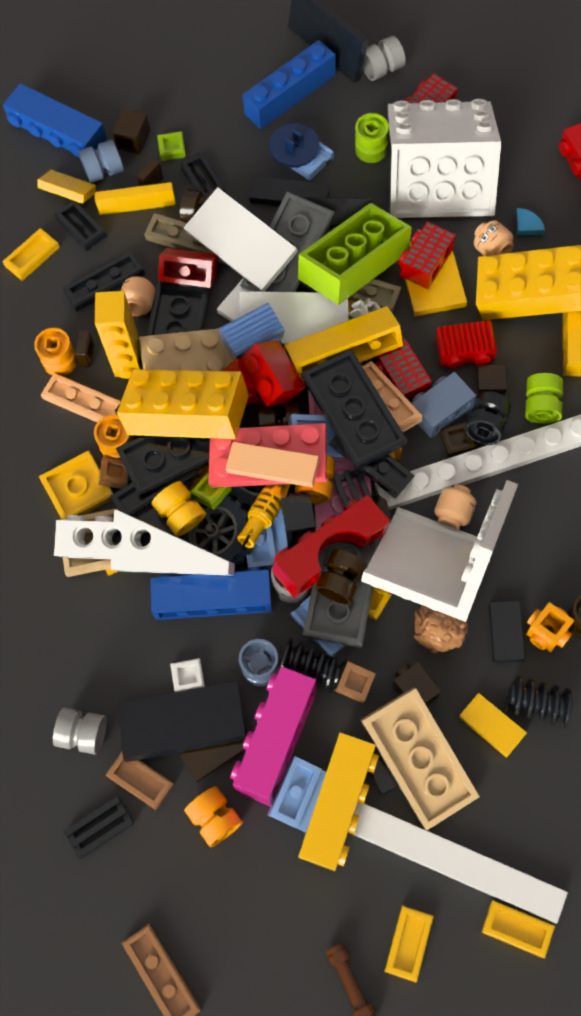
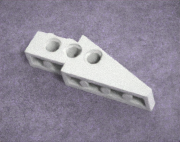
(162, 555)

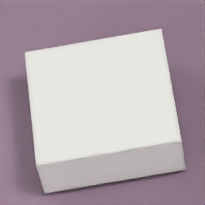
(187, 675)

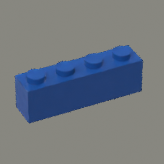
(289, 84)
(53, 120)
(210, 594)

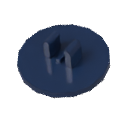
(294, 145)

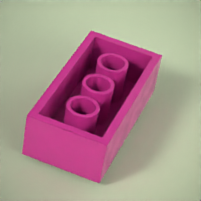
(275, 736)

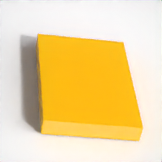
(444, 293)

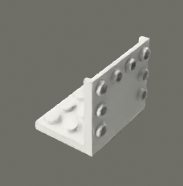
(443, 158)
(435, 561)

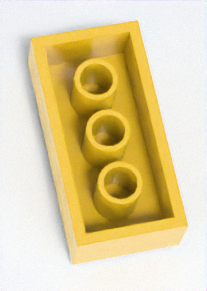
(529, 283)
(183, 403)

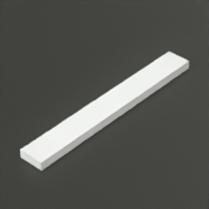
(459, 863)

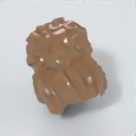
(438, 630)

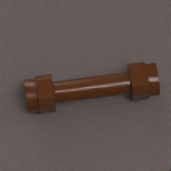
(338, 957)

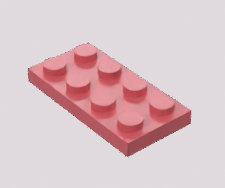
(295, 438)

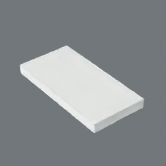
(240, 239)
(297, 311)

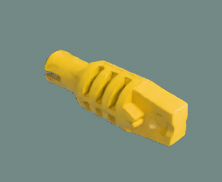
(263, 512)

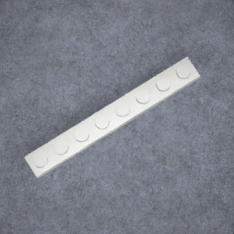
(488, 461)

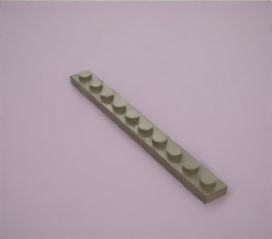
(172, 234)

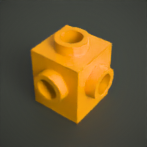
(554, 619)

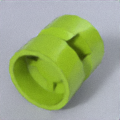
(371, 137)
(543, 399)

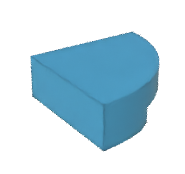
(528, 223)

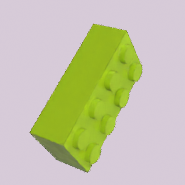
(353, 253)

